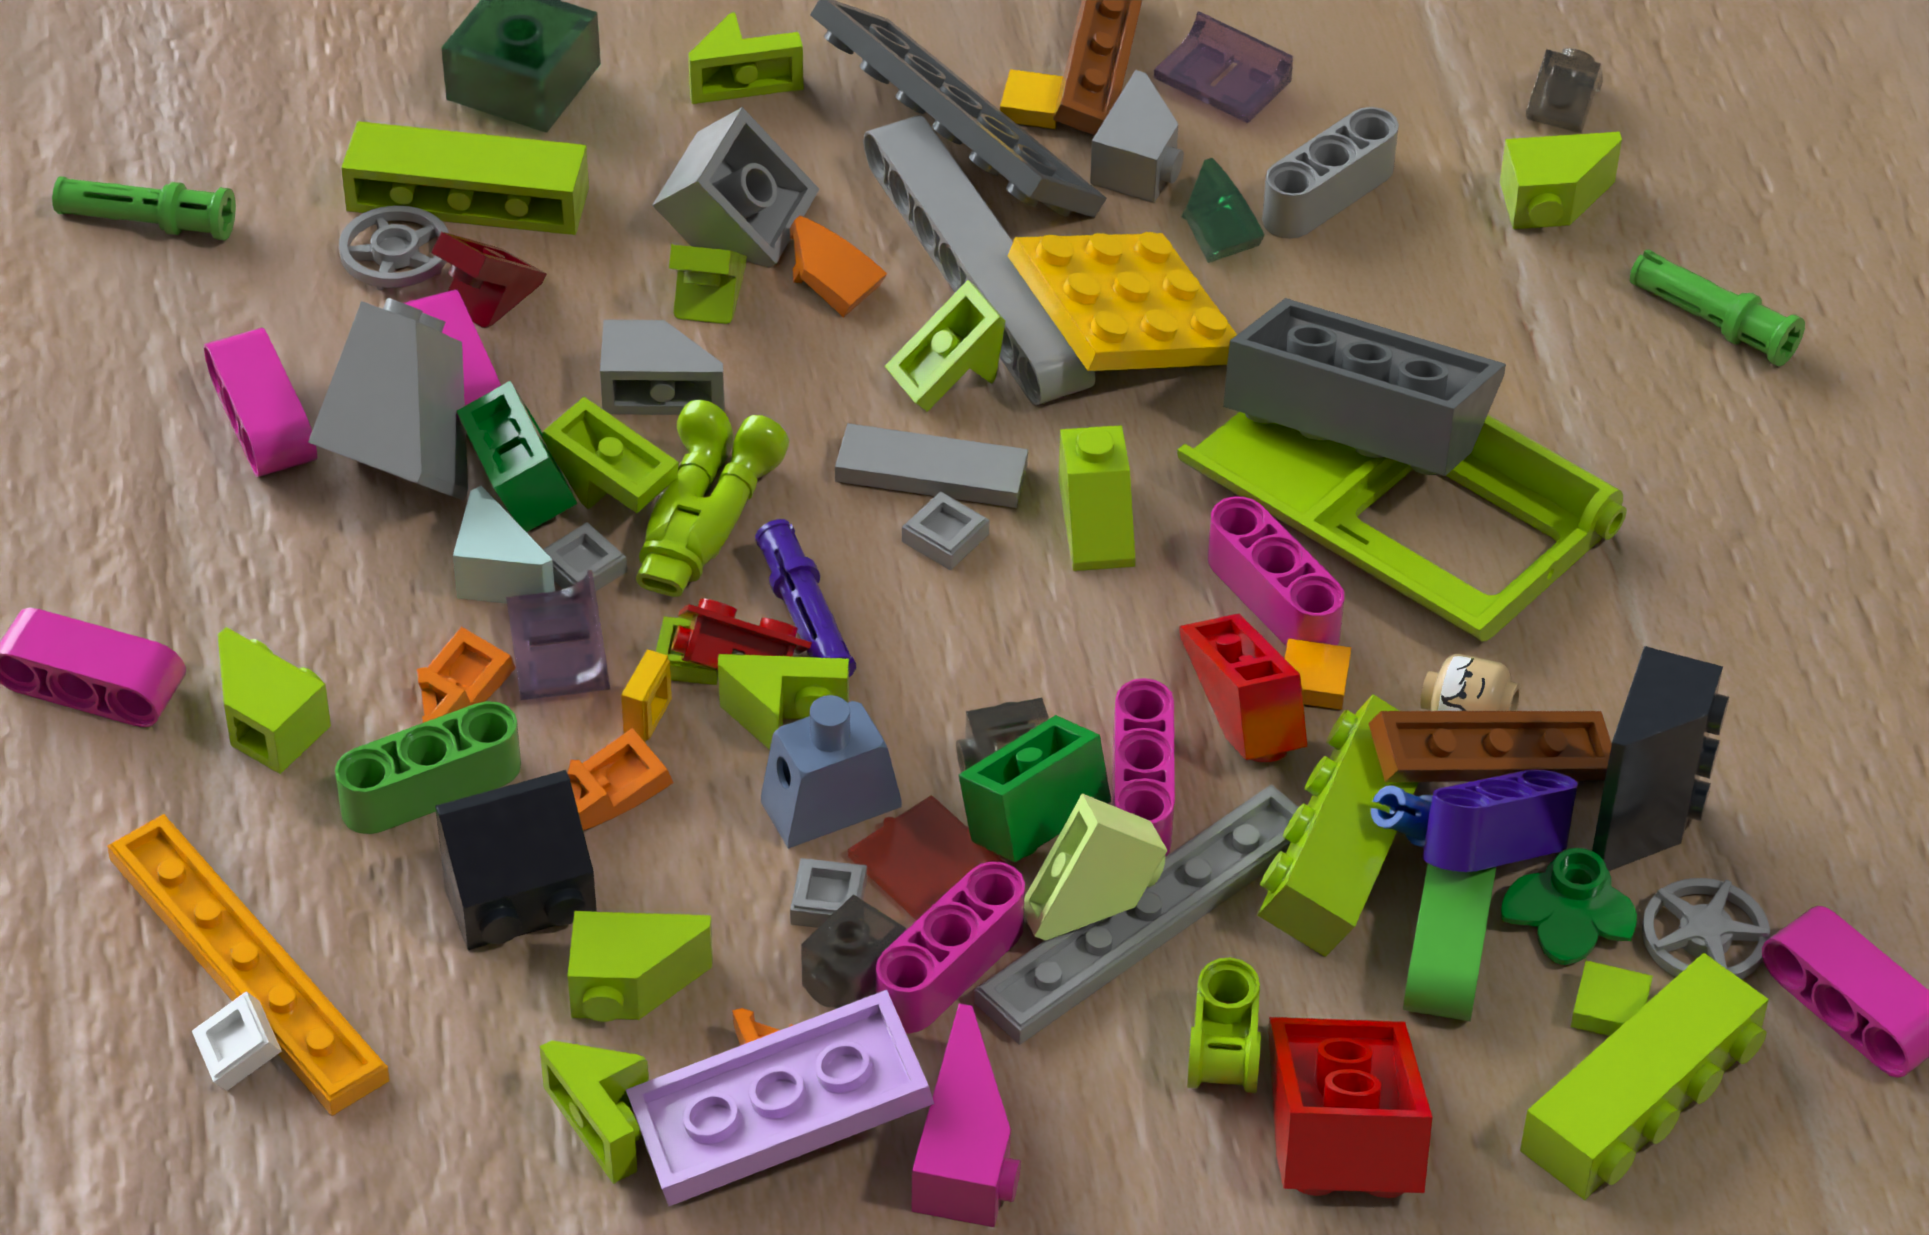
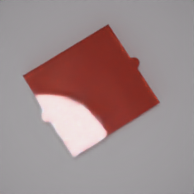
(920, 855)

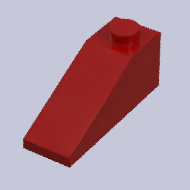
(1248, 687)

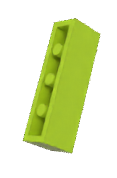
(467, 177)
(1334, 843)
(1645, 1077)

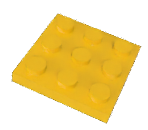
(1123, 300)

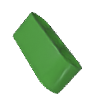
(428, 766)
(1449, 942)

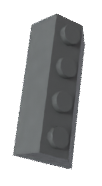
(1361, 386)

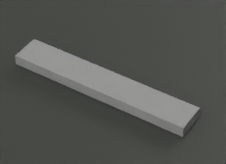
(1192, 884)

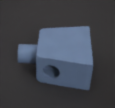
(827, 772)

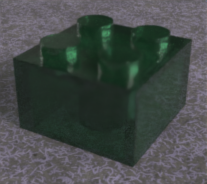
(521, 59)

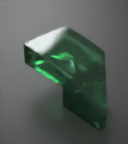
(1220, 215)

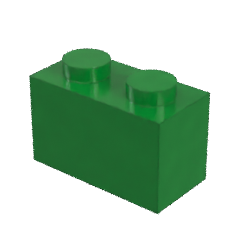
(1031, 787)

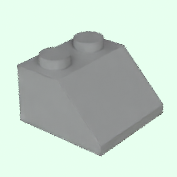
(736, 191)

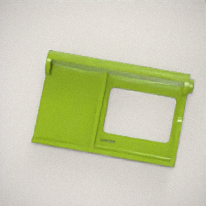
(1327, 484)

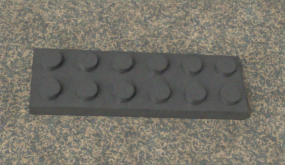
(958, 110)

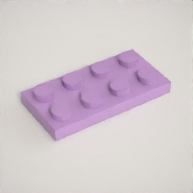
(779, 1097)

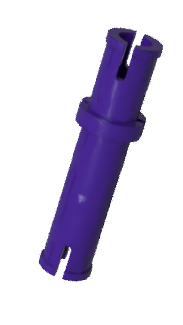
(796, 582)

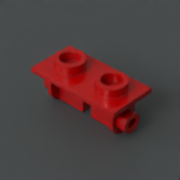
(718, 632)

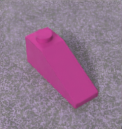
(965, 1143)

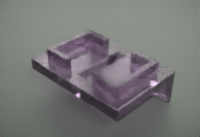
(1209, 51)
(558, 618)

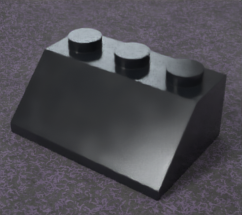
(1659, 757)

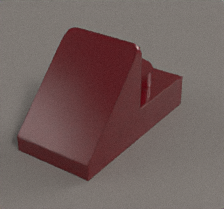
(486, 277)

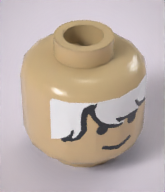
(1470, 685)

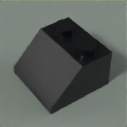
(515, 860)

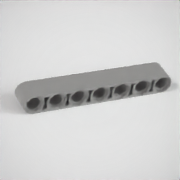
(974, 247)

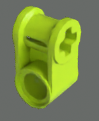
(1226, 1035)

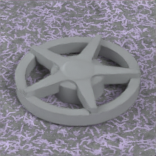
(392, 247)
(1705, 926)

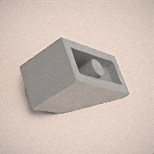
(1137, 143)
(655, 369)

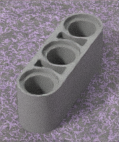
(1330, 172)

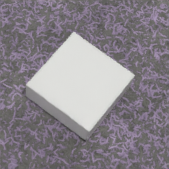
(236, 1041)

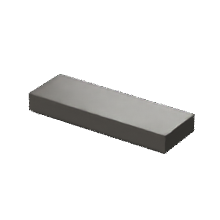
(931, 465)

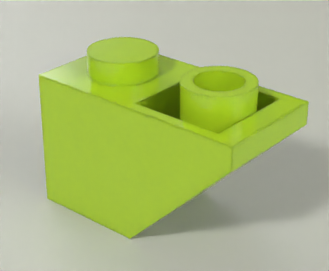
(269, 703)

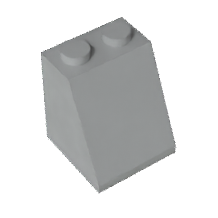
(399, 398)

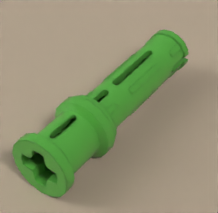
(171, 207)
(1738, 316)

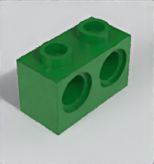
(516, 457)

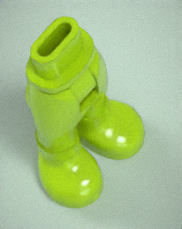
(692, 529)

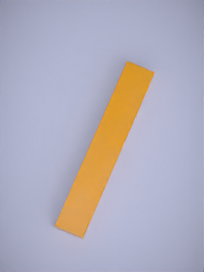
(246, 957)

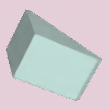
(496, 555)

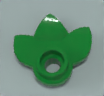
(1570, 913)

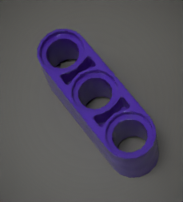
(1499, 820)

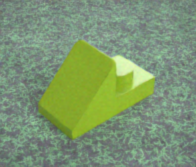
(735, 67)
(706, 283)
(956, 338)
(607, 457)
(769, 688)
(592, 1096)

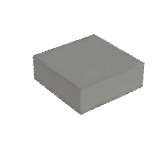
(945, 530)
(584, 551)
(823, 889)

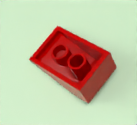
(1348, 1107)

